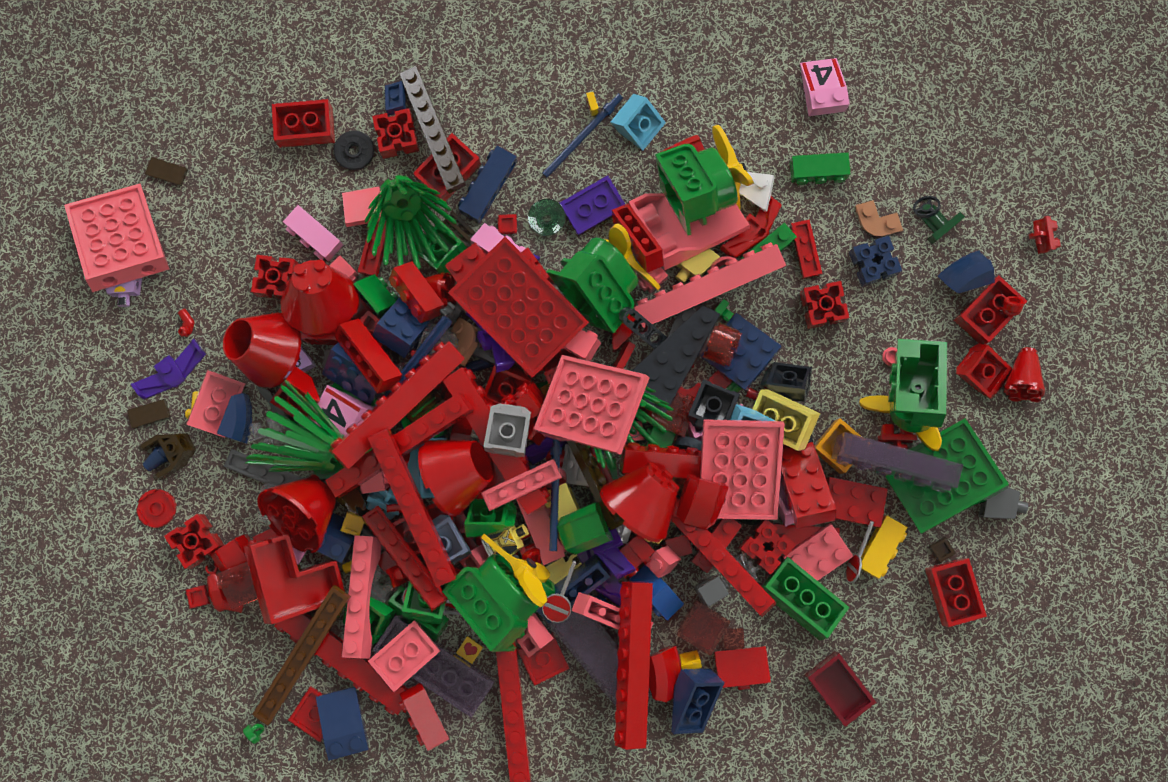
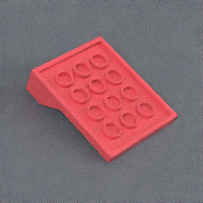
(668, 232)
(115, 238)
(591, 404)
(748, 461)

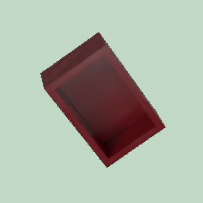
(840, 688)

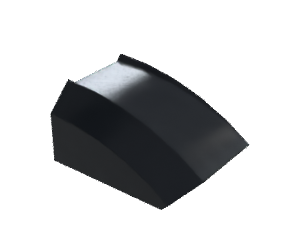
(788, 380)
(712, 404)

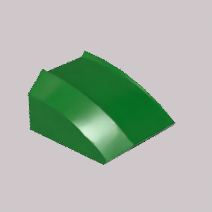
(455, 247)
(487, 522)
(584, 529)
(416, 608)
(380, 618)

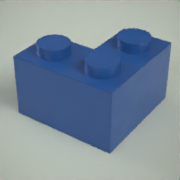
(664, 600)

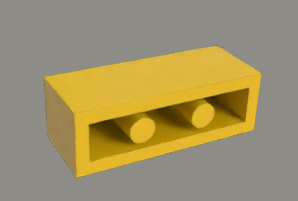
(882, 547)

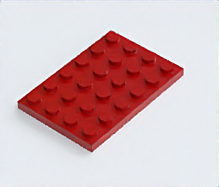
(518, 307)

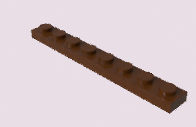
(301, 655)

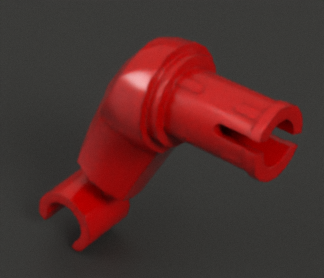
(216, 595)

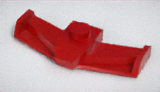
(758, 230)

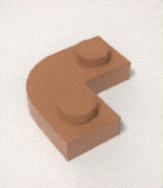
(873, 224)
(466, 334)

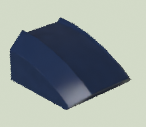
(968, 273)
(237, 418)

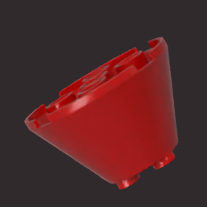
(318, 299)
(643, 500)
(300, 510)

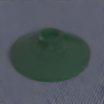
(544, 208)

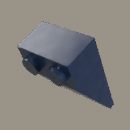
(694, 699)
(342, 723)

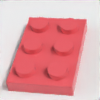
(213, 401)
(821, 552)
(404, 656)

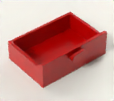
(742, 667)

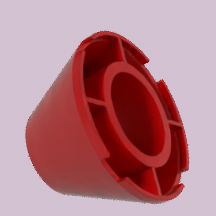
(263, 348)
(454, 472)

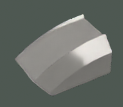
(507, 430)

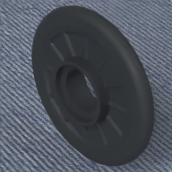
(356, 161)

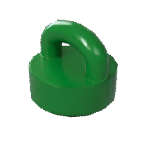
(251, 733)

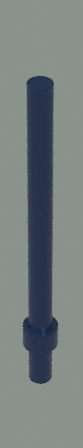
(607, 109)
(555, 451)

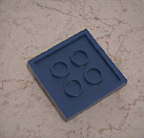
(752, 355)

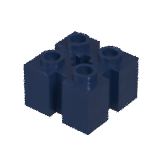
(879, 250)

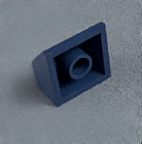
(336, 543)

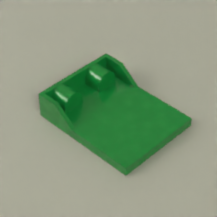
(978, 479)

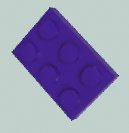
(592, 205)

